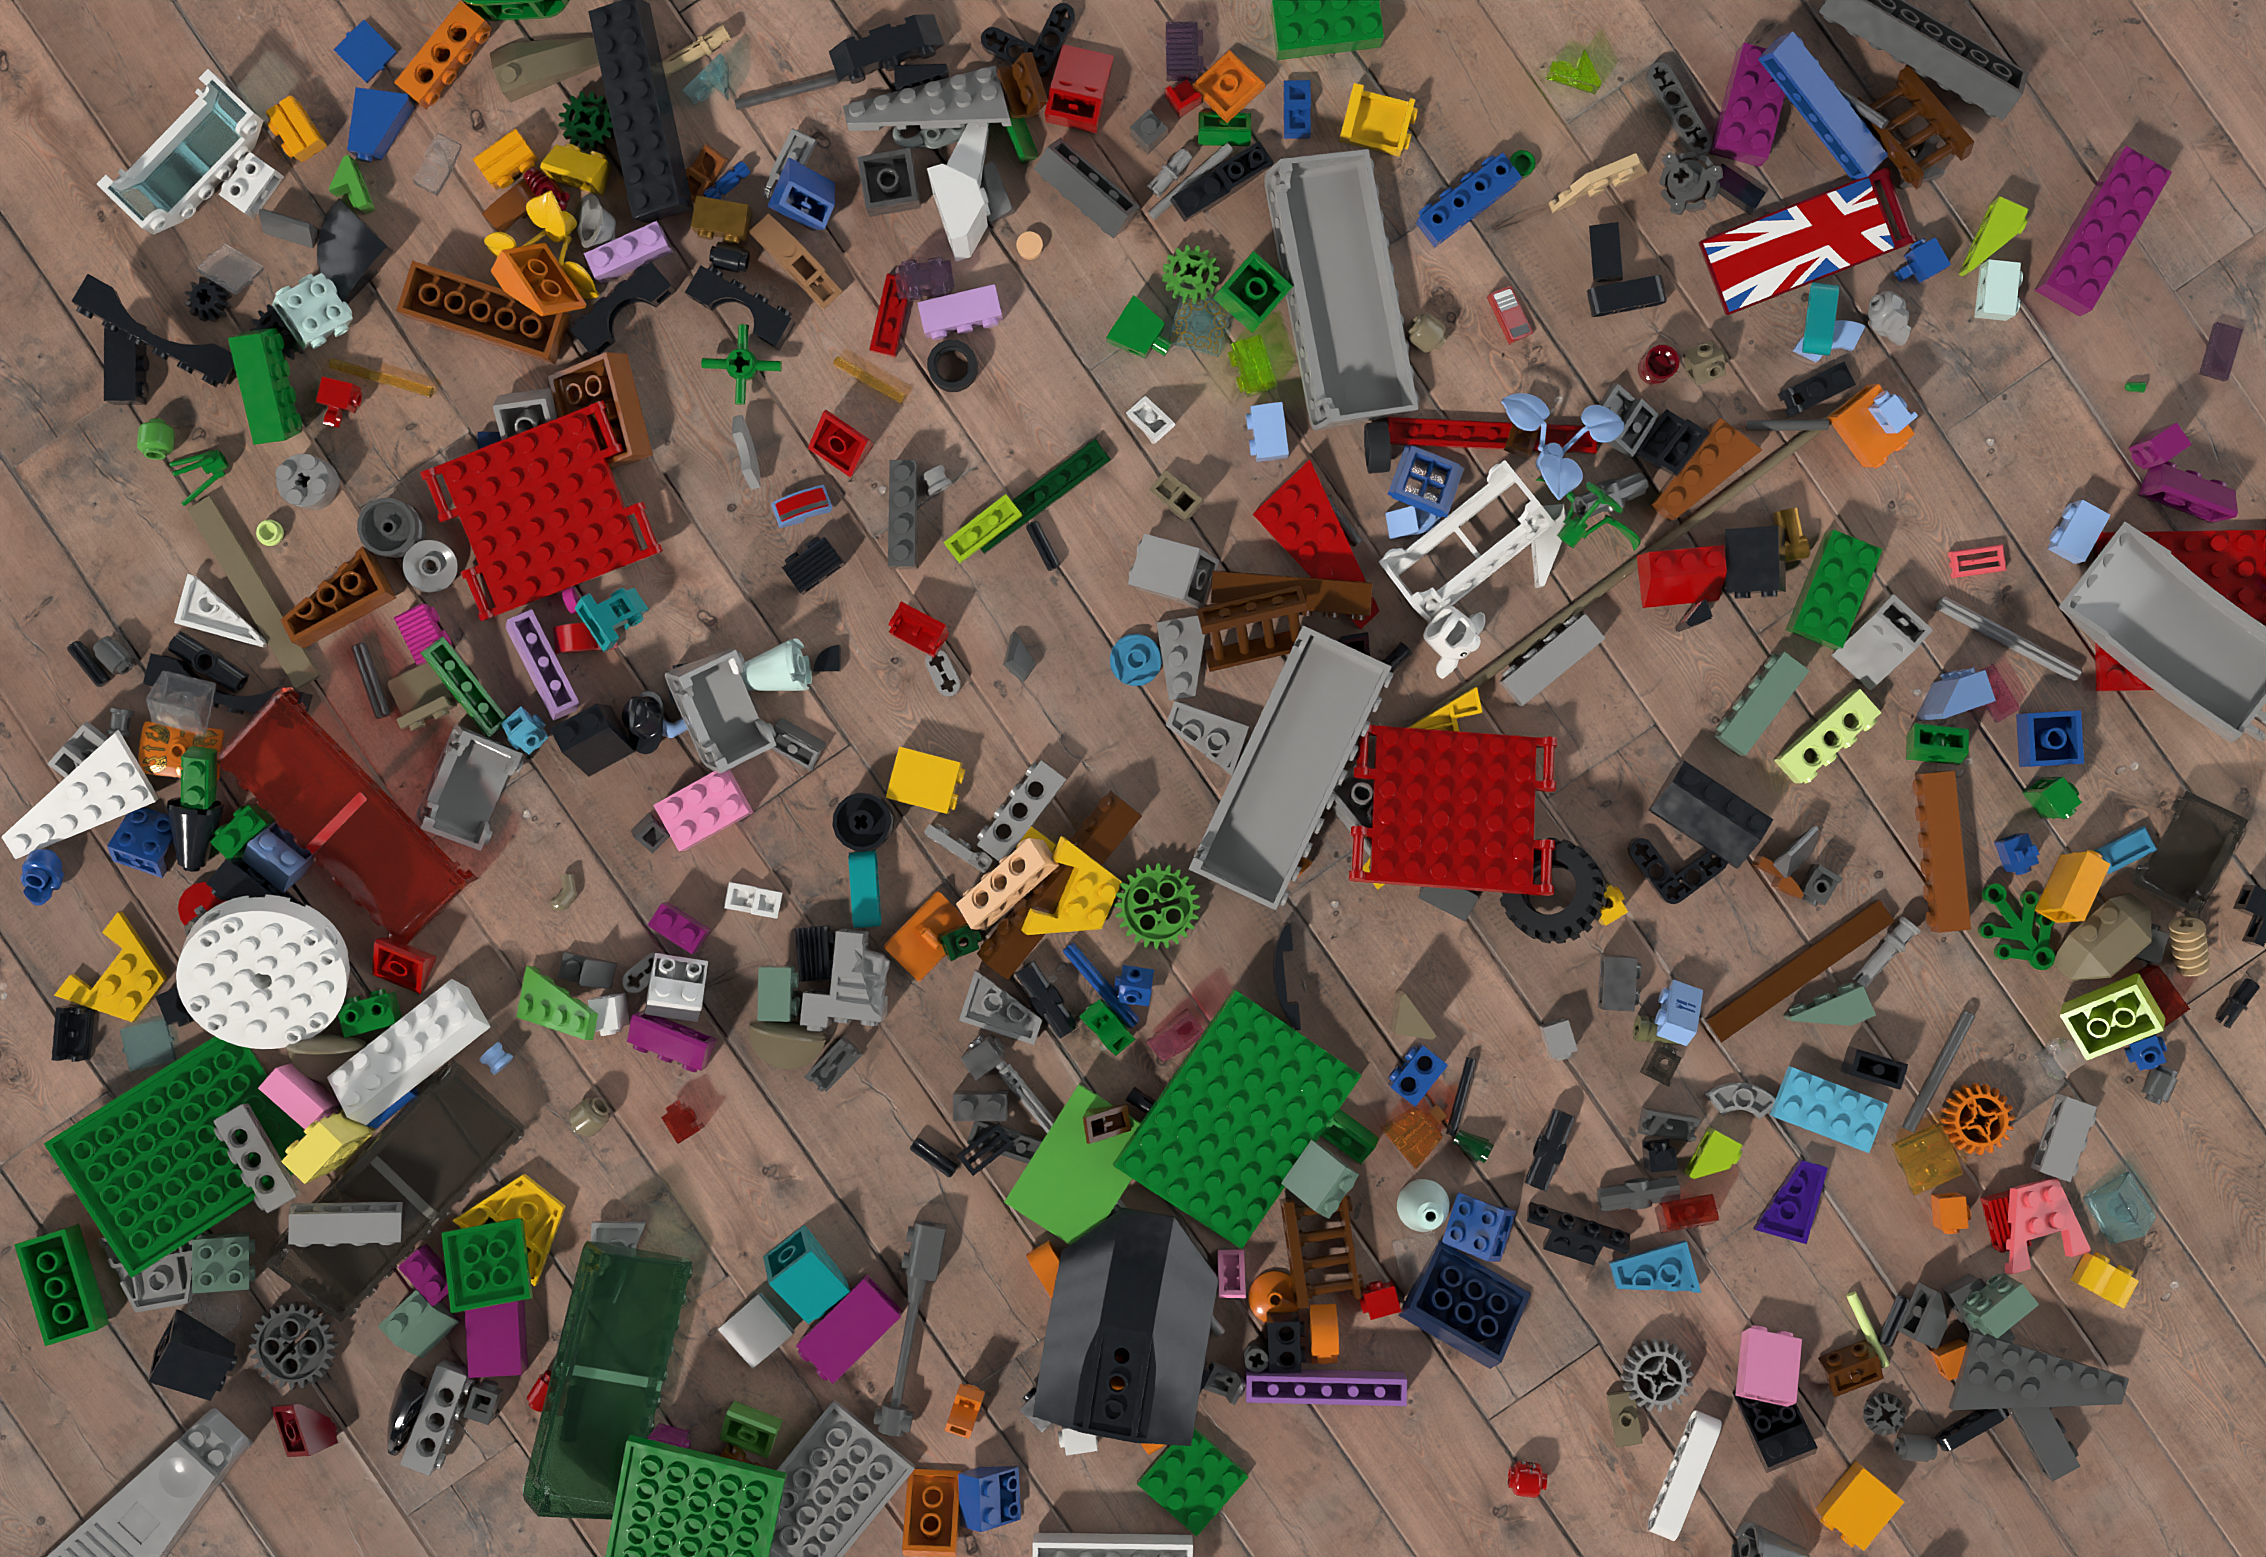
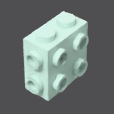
(313, 310)

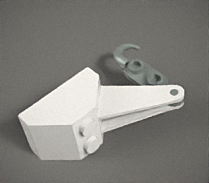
(957, 184)

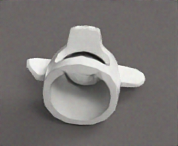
(1453, 637)

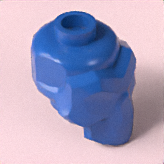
(41, 875)

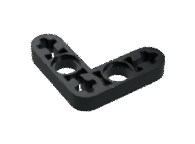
(1040, 49)
(1668, 877)

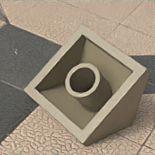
(1407, 1019)

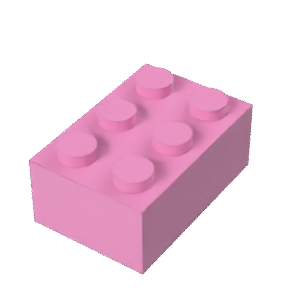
(703, 809)

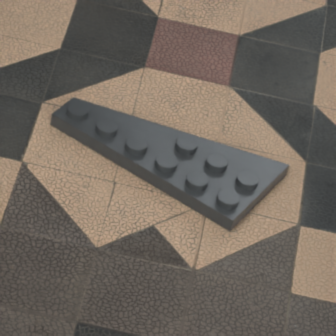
(2015, 1376)

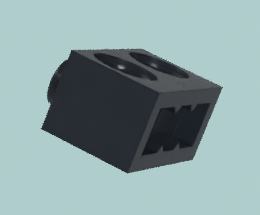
(1285, 1342)

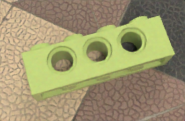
(1792, 758)

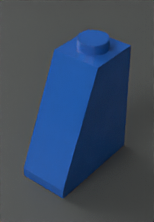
(376, 122)

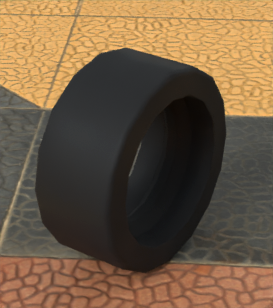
(938, 351)
(1377, 447)

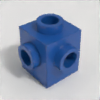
(1134, 985)
(2147, 1052)

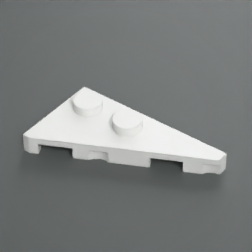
(207, 612)

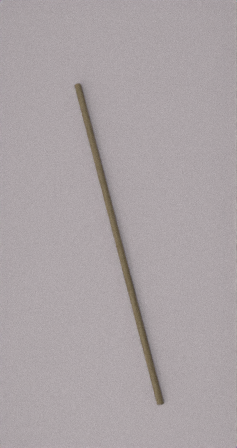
(1632, 566)

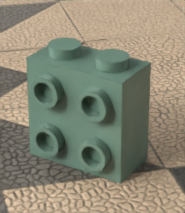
(1320, 1179)
(222, 1262)
(1998, 1305)

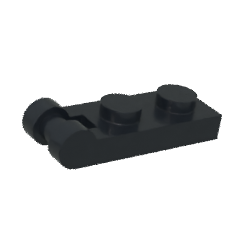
(1817, 388)

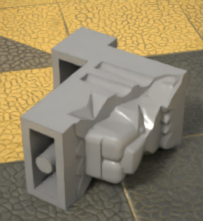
(855, 988)

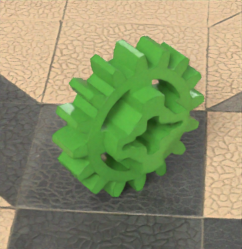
(1200, 267)

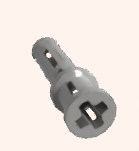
(1893, 944)

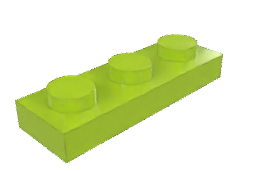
(983, 529)

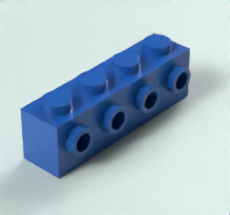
(1468, 200)

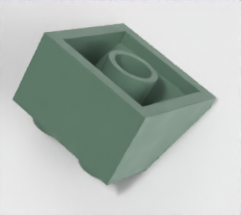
(418, 1324)

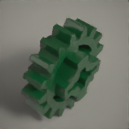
(598, 114)

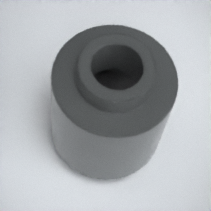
(113, 655)
(2160, 1084)
(1915, 1447)

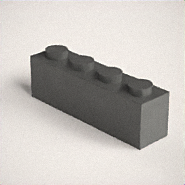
(1086, 188)
(903, 514)

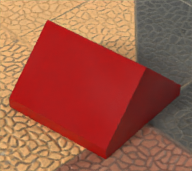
(839, 444)
(402, 964)

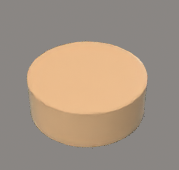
(1029, 245)

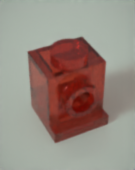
(681, 1121)

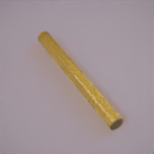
(381, 377)

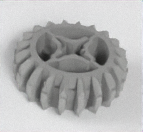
(1660, 1353)

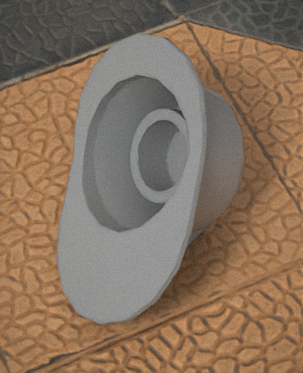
(594, 223)

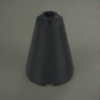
(192, 832)

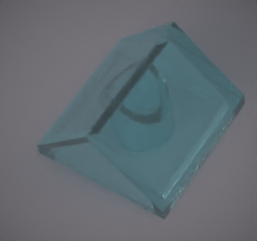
(2120, 1209)

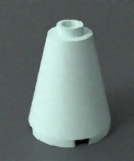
(779, 669)
(1423, 1205)

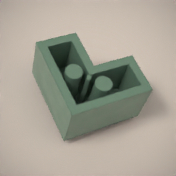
(776, 993)

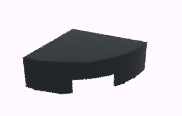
(828, 660)

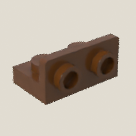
(1022, 87)
(1851, 1367)

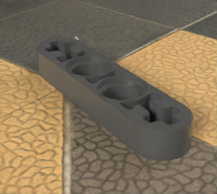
(1684, 106)

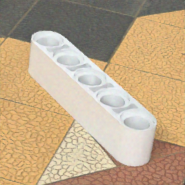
(1684, 1475)

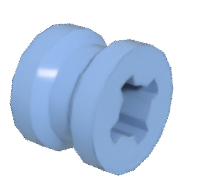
(496, 1058)

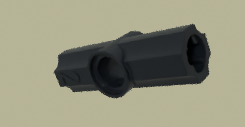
(196, 653)
(1046, 999)
(1549, 1149)

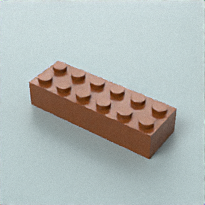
(480, 313)

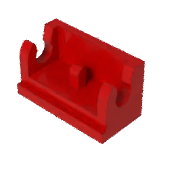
(918, 629)

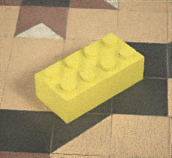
(326, 1146)

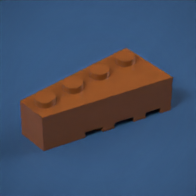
(1712, 464)
(345, 597)

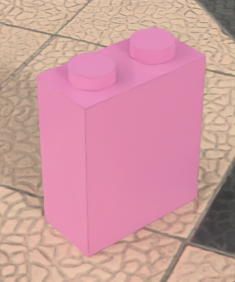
(299, 1095)
(1769, 1366)

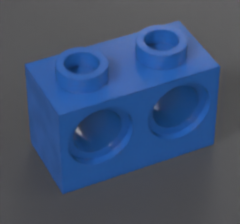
(1422, 1077)

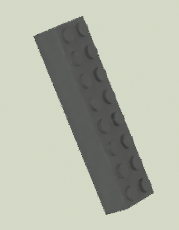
(1932, 50)

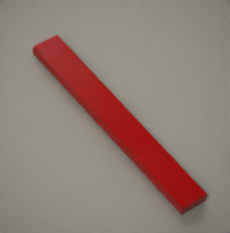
(1478, 434)

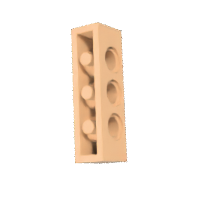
(1020, 881)

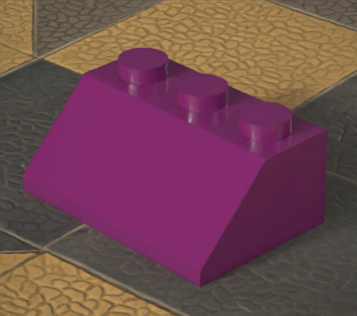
(2189, 493)
(670, 1041)

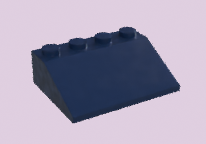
(1465, 1305)

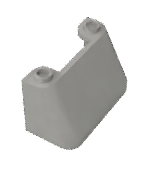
(719, 710)
(466, 787)

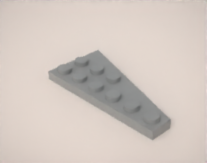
(937, 104)

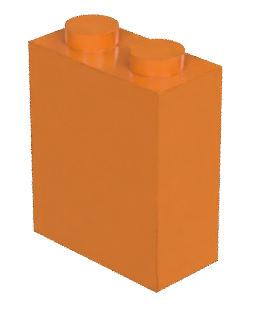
(1863, 432)

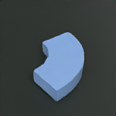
(1845, 337)

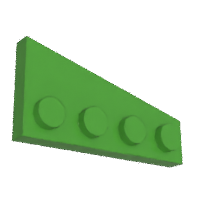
(553, 1006)

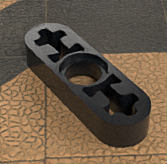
(1970, 1427)

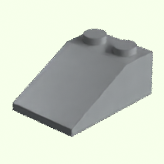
(523, 411)

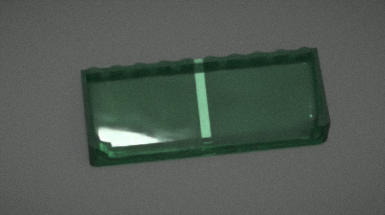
(604, 1377)

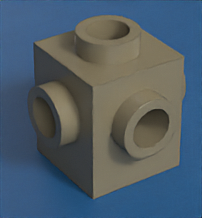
(1705, 362)

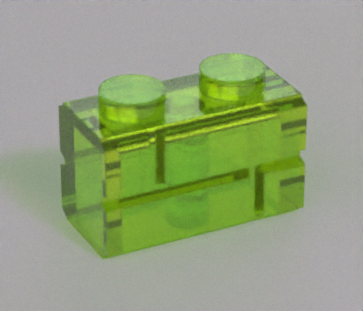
(1252, 366)

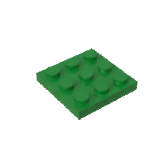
(487, 1265)
(1193, 1481)

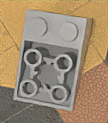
(1882, 641)

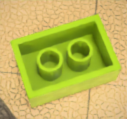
(2112, 1016)

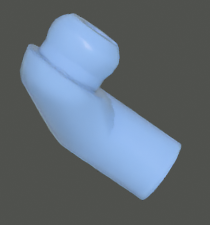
(673, 729)

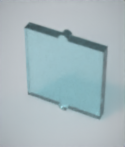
(147, 1044)

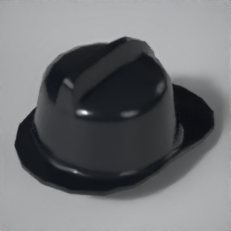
(645, 721)

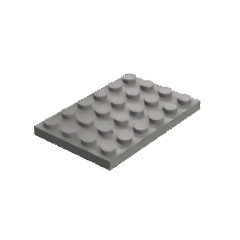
(835, 1486)

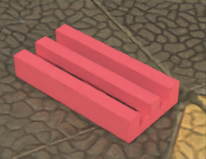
(1955, 564)

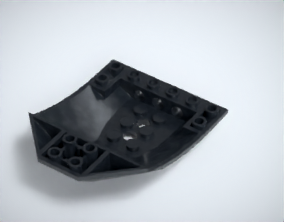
(1138, 1289)

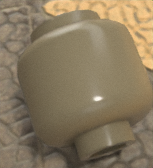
(1426, 332)
(589, 1116)

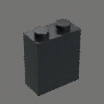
(1755, 561)

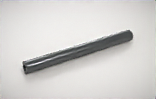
(1938, 1071)

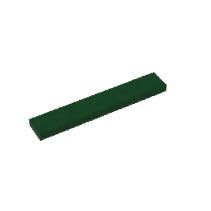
(1053, 487)

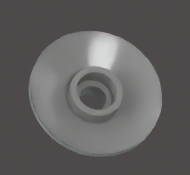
(430, 579)

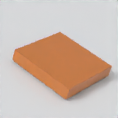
(1228, 86)

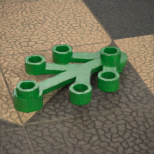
(2020, 930)

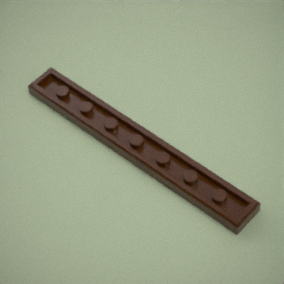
(1799, 970)

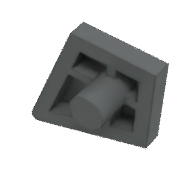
(1018, 658)

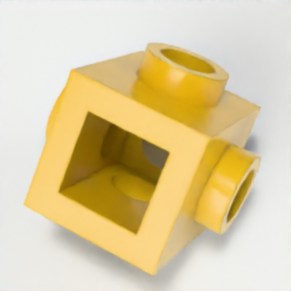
(1614, 906)

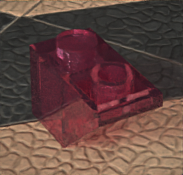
(1176, 1036)

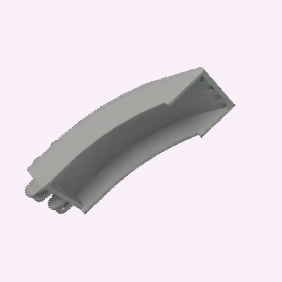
(2174, 633)

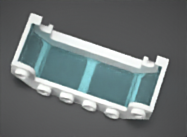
(187, 159)

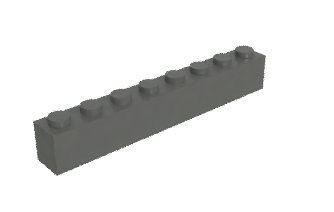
(2036, 1424)

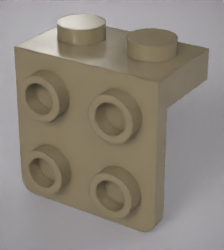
(420, 697)

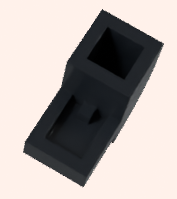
(2253, 903)

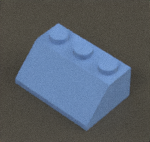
(1956, 693)

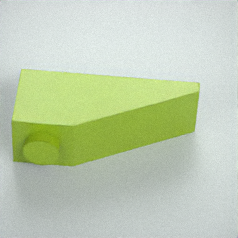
(1999, 225)

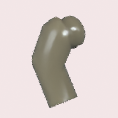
(566, 895)

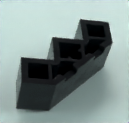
(886, 47)

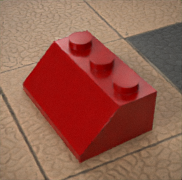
(1681, 576)

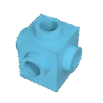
(525, 730)

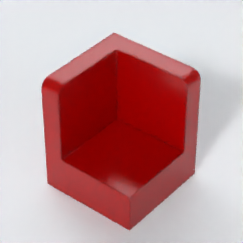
(1183, 98)

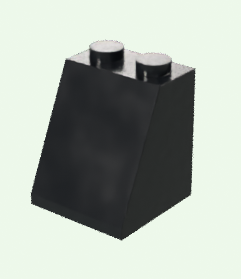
(593, 739)
(192, 1358)

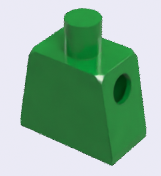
(1139, 331)

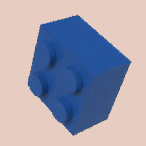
(2050, 738)

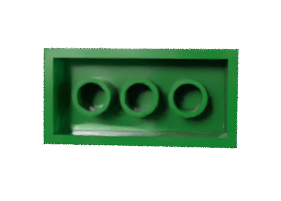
(1325, 27)
(265, 385)
(1834, 589)
(62, 1284)

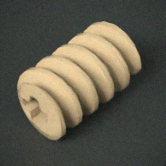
(2189, 946)

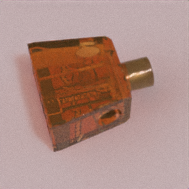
(1415, 1133)

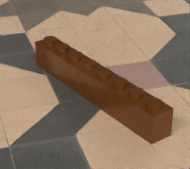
(1096, 838)

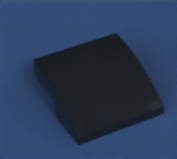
(1672, 443)

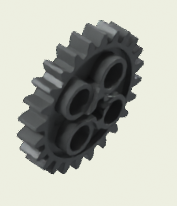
(277, 1327)

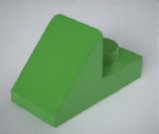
(350, 180)

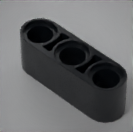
(1626, 296)

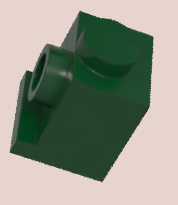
(951, 938)

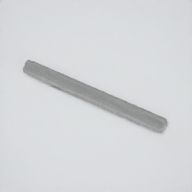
(2008, 638)

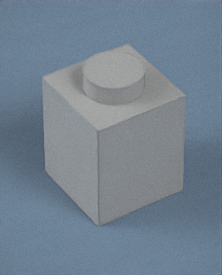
(1558, 1039)

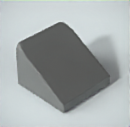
(650, 833)

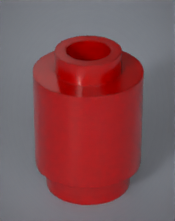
(538, 1392)

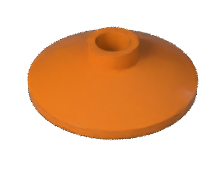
(1265, 1287)

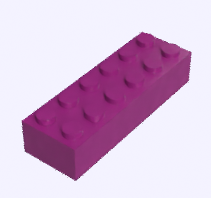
(2103, 231)

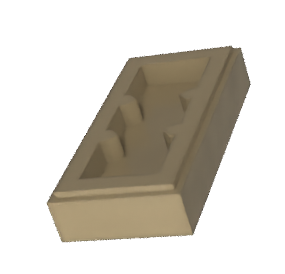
(1624, 1419)

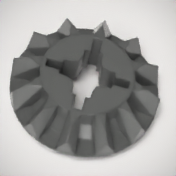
(1873, 1411)

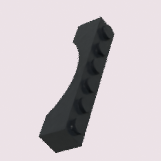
(104, 303)
(236, 704)

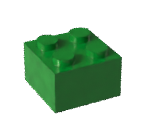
(1252, 292)

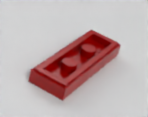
(889, 320)

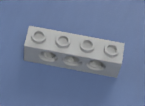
(1051, 782)
(257, 1141)
(418, 1454)

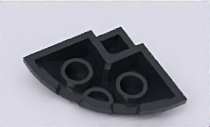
(349, 251)
(404, 1410)

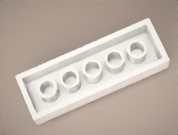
(408, 1052)
(1111, 1545)

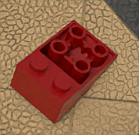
(1078, 88)

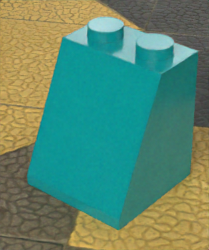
(805, 1275)

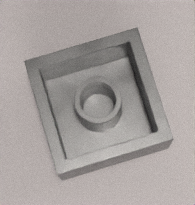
(889, 182)

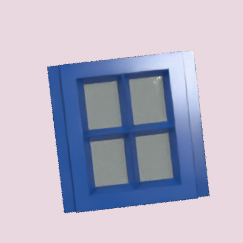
(1426, 481)

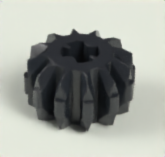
(203, 308)

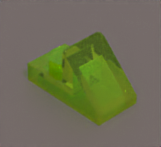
(1582, 77)

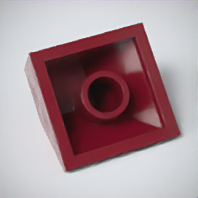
(304, 1429)

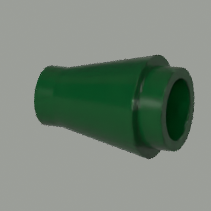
(1473, 1145)

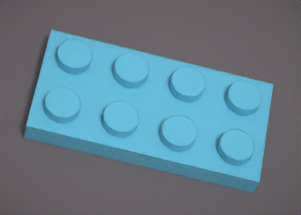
(1828, 1109)

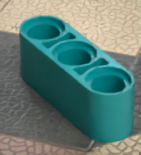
(1820, 319)
(864, 889)

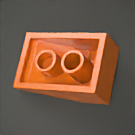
(536, 280)
(931, 1514)

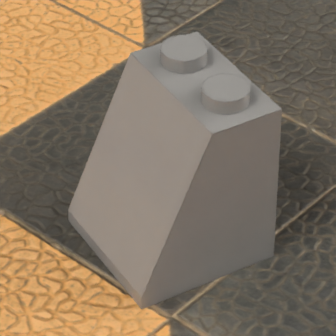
(1173, 571)

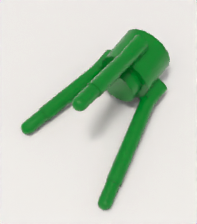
(211, 462)

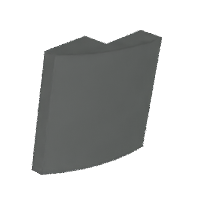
(1635, 414)

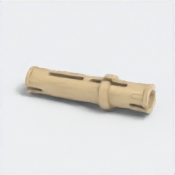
(694, 51)

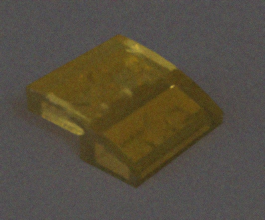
(1927, 1159)

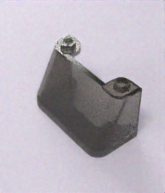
(2192, 854)

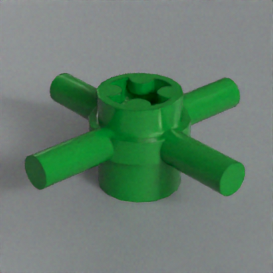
(748, 372)

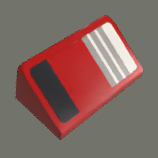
(1509, 314)

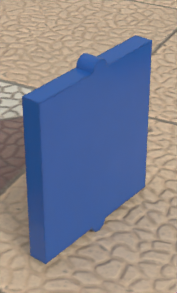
(365, 51)

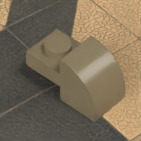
(1176, 496)

